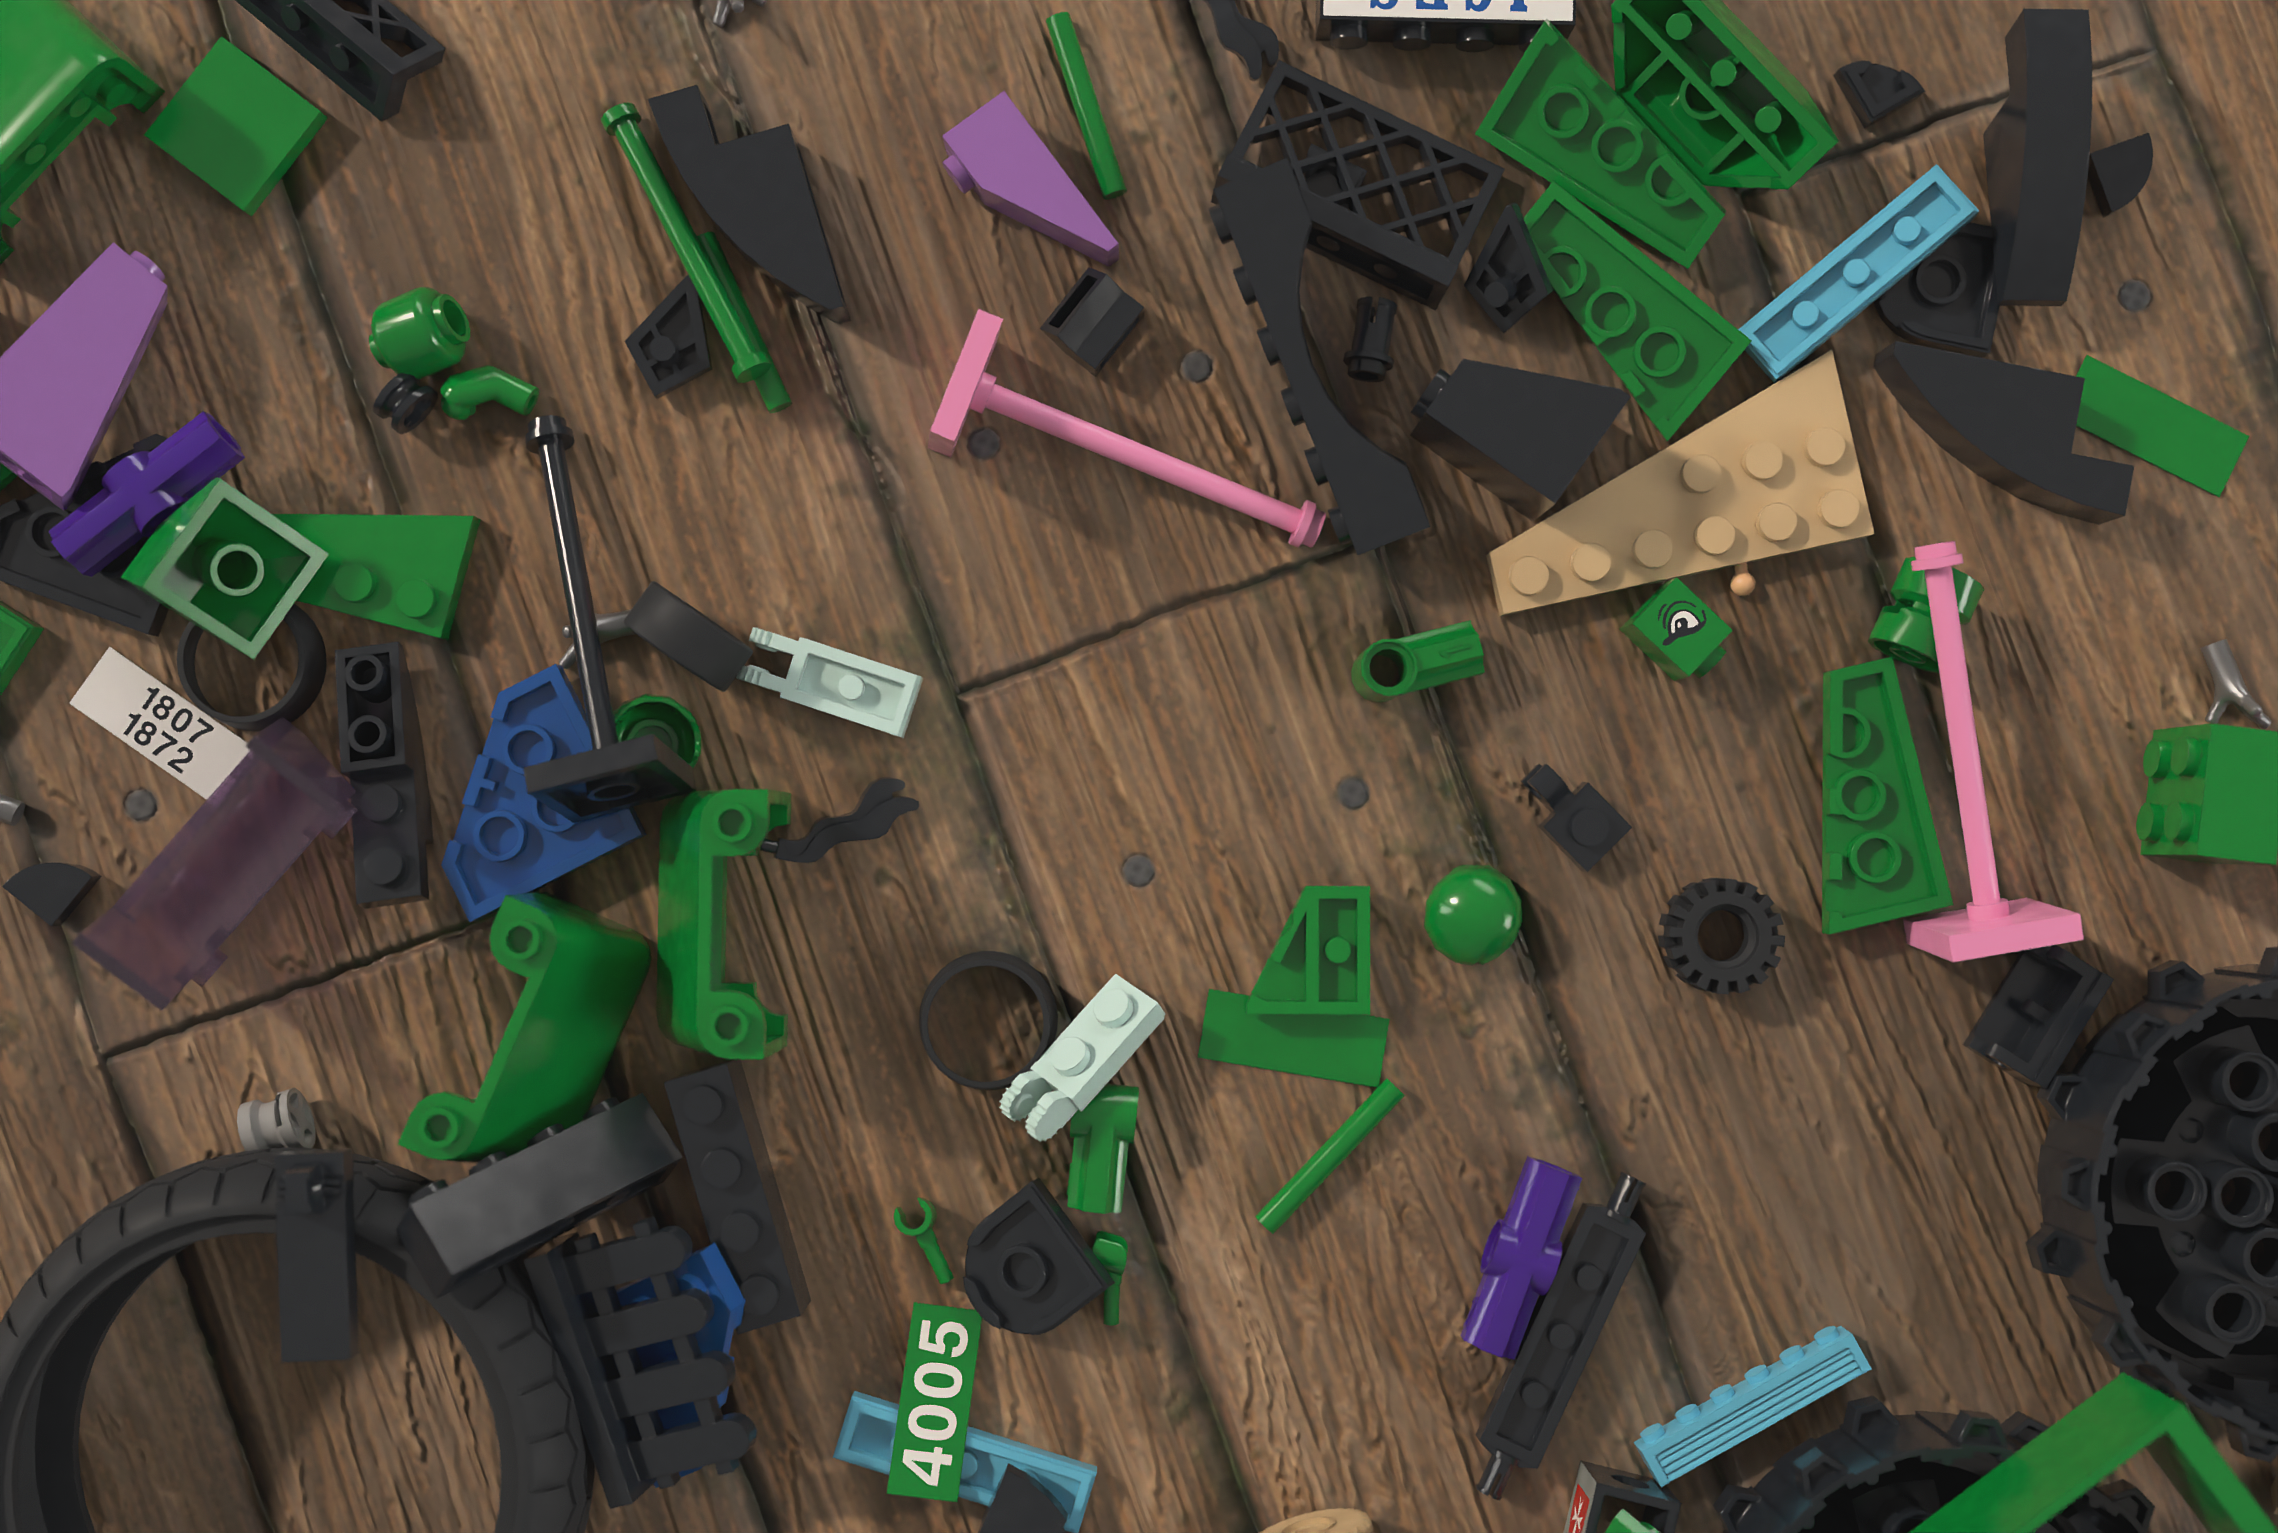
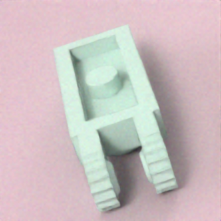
(838, 683)
(1082, 1058)

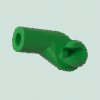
(482, 384)

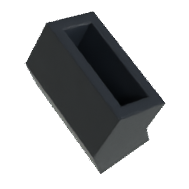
(1093, 320)

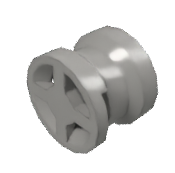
(278, 1123)

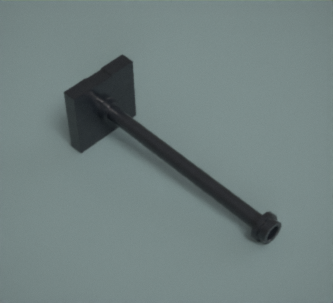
(613, 772)

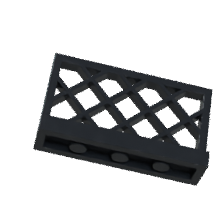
(1347, 234)

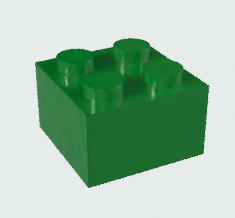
(2211, 795)

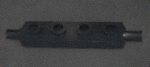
(1560, 1336)

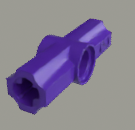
(145, 492)
(1520, 1258)

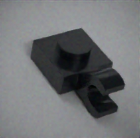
(1579, 820)

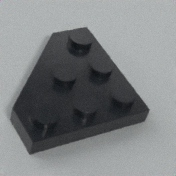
(36, 565)

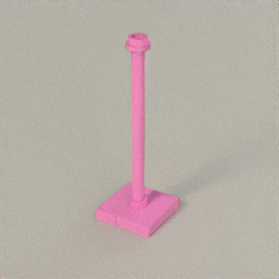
(976, 390)
(1990, 922)

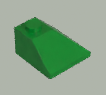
(226, 566)

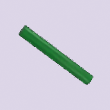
(1086, 105)
(770, 384)
(1329, 1156)

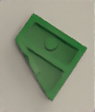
(1319, 957)

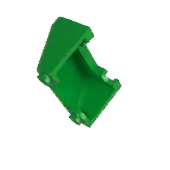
(52, 85)
(692, 997)
(559, 1038)

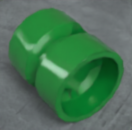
(1907, 627)

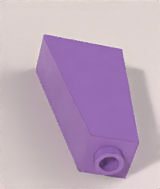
(74, 369)

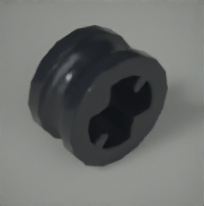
(405, 402)

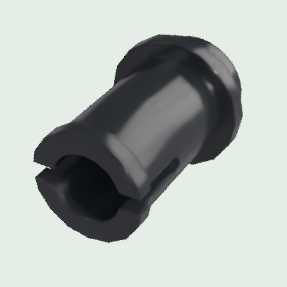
(1371, 340)

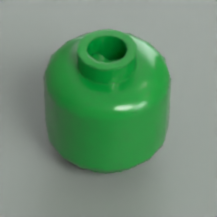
(419, 332)

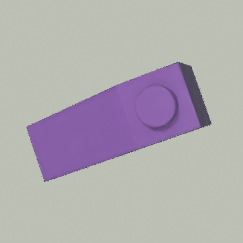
(1019, 177)

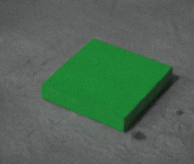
(236, 126)

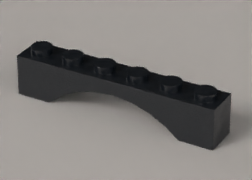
(1271, 231)

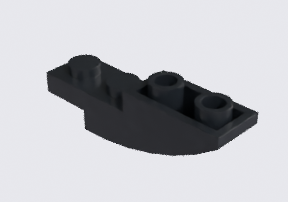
(388, 770)

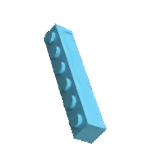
(1752, 1404)

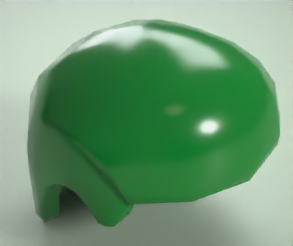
(662, 718)
(1473, 914)

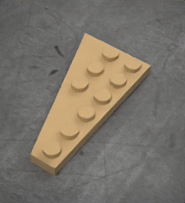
(1734, 492)

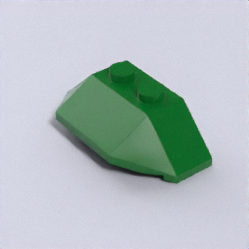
(1715, 94)

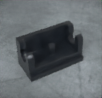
(2038, 1013)

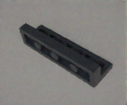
(350, 46)

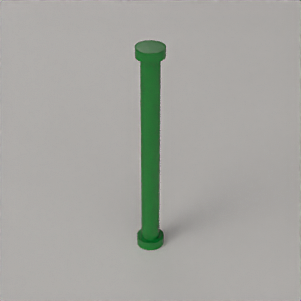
(623, 123)

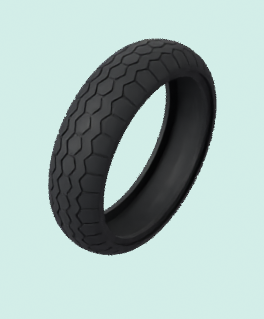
(85, 1282)

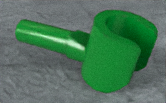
(926, 1238)
(1112, 1254)

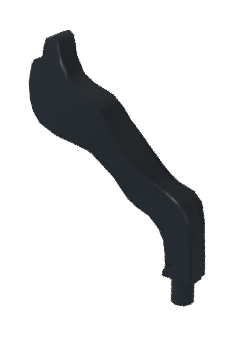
(1244, 36)
(867, 821)

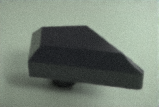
(1508, 272)
(672, 341)

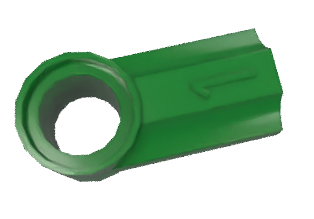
(1422, 661)
(1101, 1149)

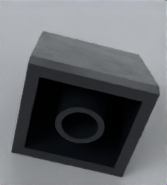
(1515, 429)

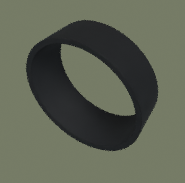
(300, 696)
(1008, 962)

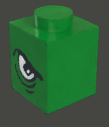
(1678, 631)

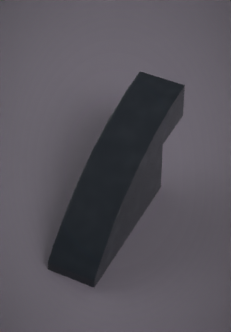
(2040, 156)
(756, 198)
(2007, 427)

